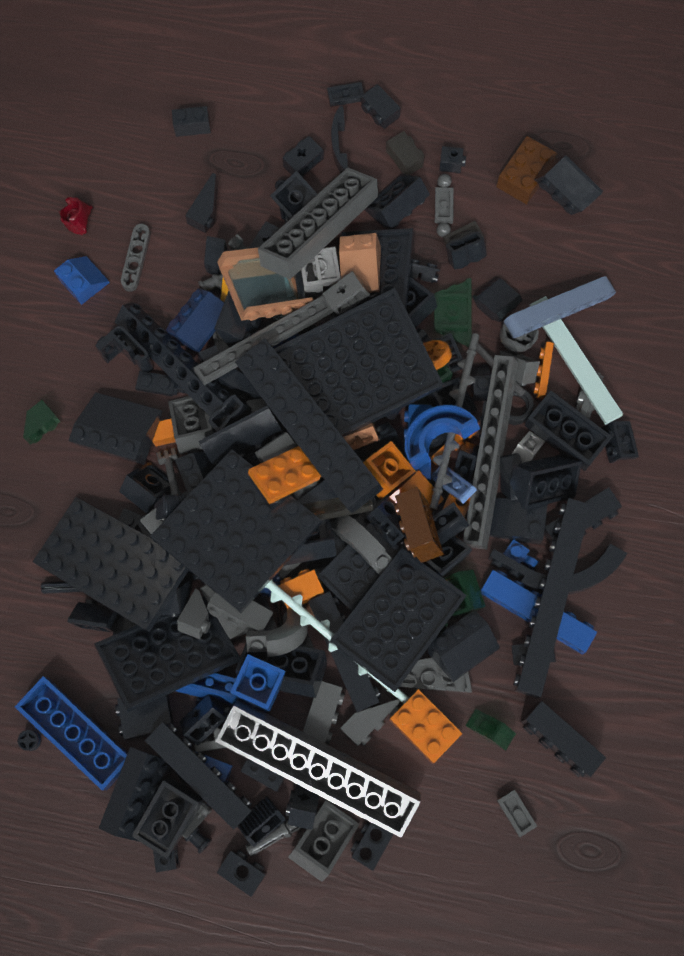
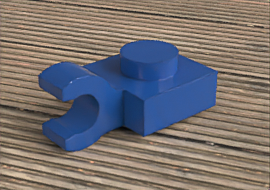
(519, 554)

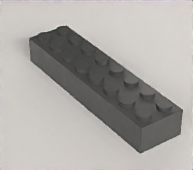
(318, 223)

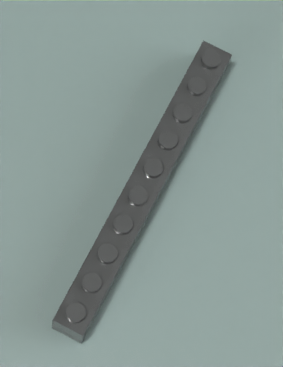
(490, 449)

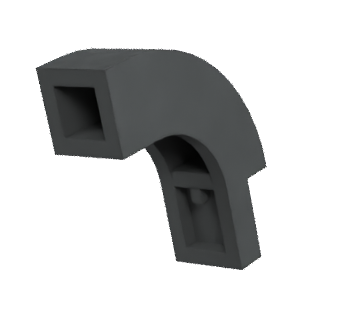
(363, 542)
(279, 640)

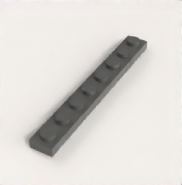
(274, 334)

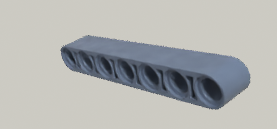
(559, 307)

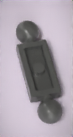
(443, 205)

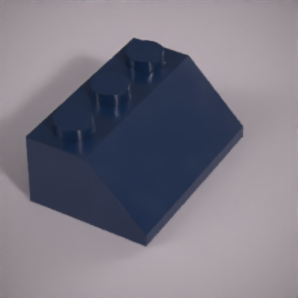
(196, 320)

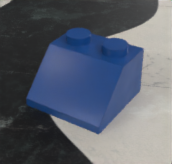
(81, 278)
(258, 683)

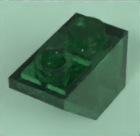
(38, 422)

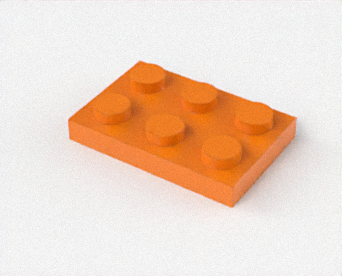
(284, 474)

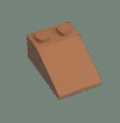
(361, 256)

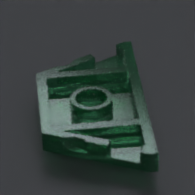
(455, 312)

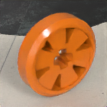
(439, 352)

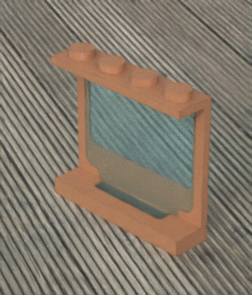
(256, 289)

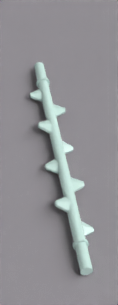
(323, 627)

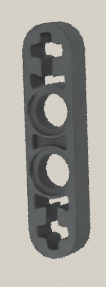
(135, 257)

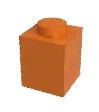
(164, 433)

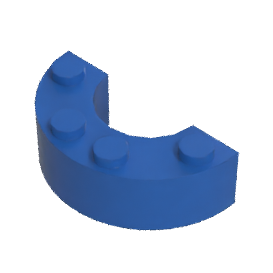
(433, 423)

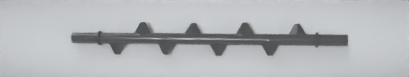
(450, 444)

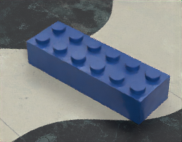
(73, 732)

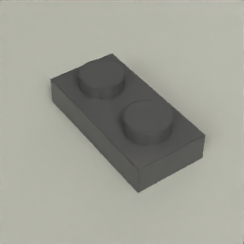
(516, 813)

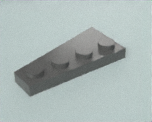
(430, 676)

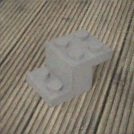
(320, 272)

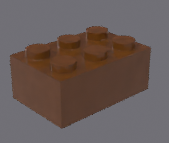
(522, 169)
(418, 525)

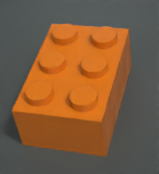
(425, 726)

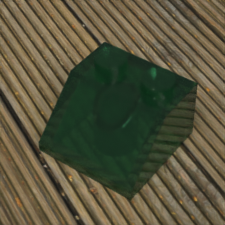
(468, 584)

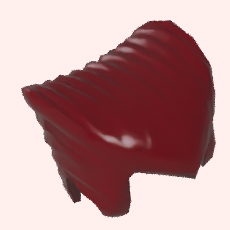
(75, 215)

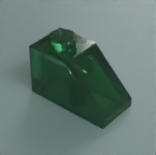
(491, 729)

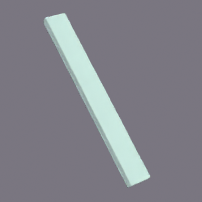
(582, 370)

